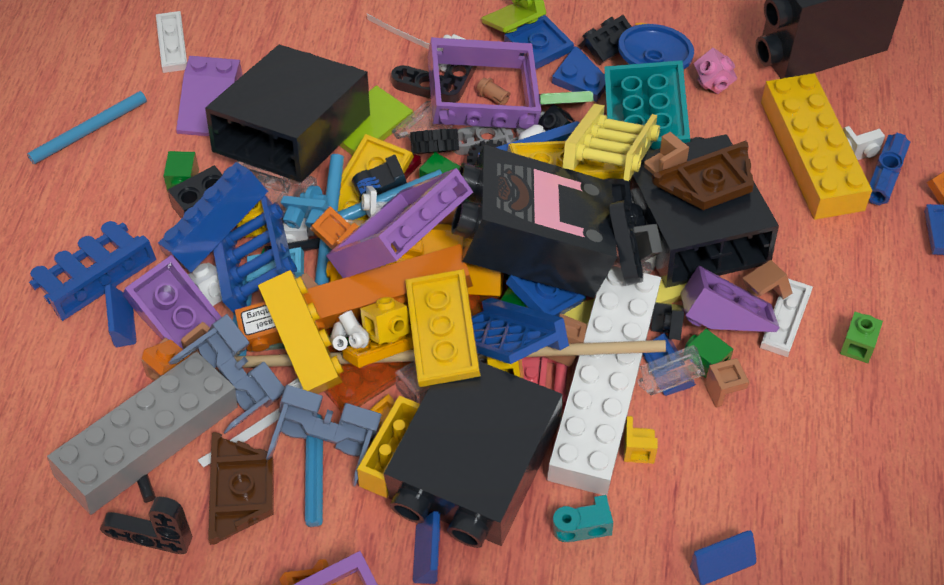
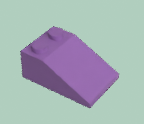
(202, 83)
(170, 301)
(724, 306)

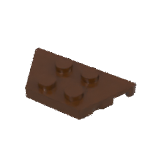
(710, 178)
(238, 487)

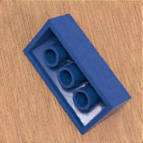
(213, 217)

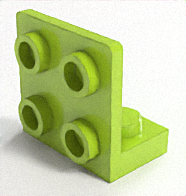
(514, 15)

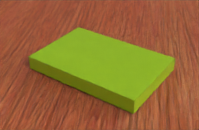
(384, 116)

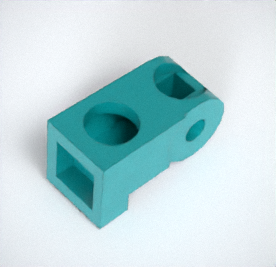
(583, 522)

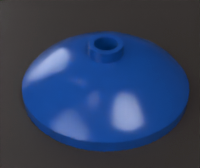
(655, 44)

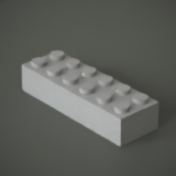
(142, 432)

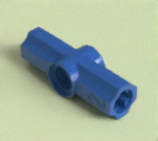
(888, 168)

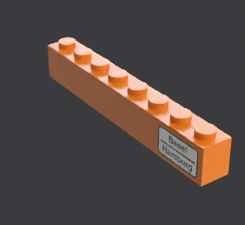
(351, 294)

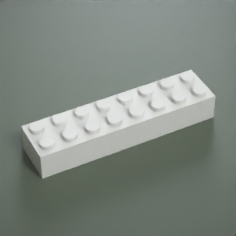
(603, 386)

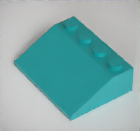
(649, 89)

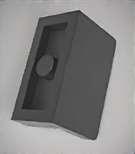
(648, 241)

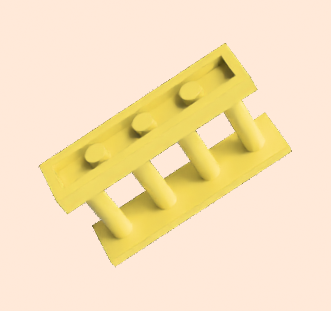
(610, 141)

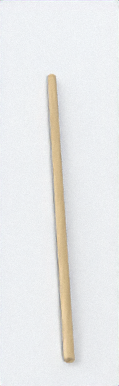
(573, 349)

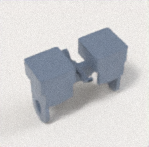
(219, 348)
(299, 419)

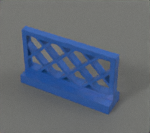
(514, 331)

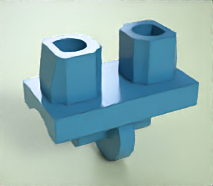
(308, 205)

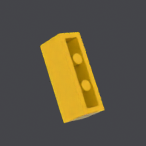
(384, 446)

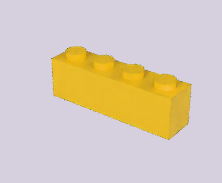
(300, 332)

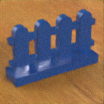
(90, 283)

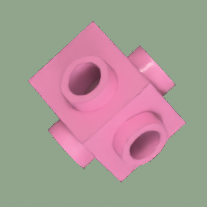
(715, 71)

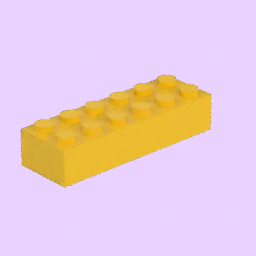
(815, 146)

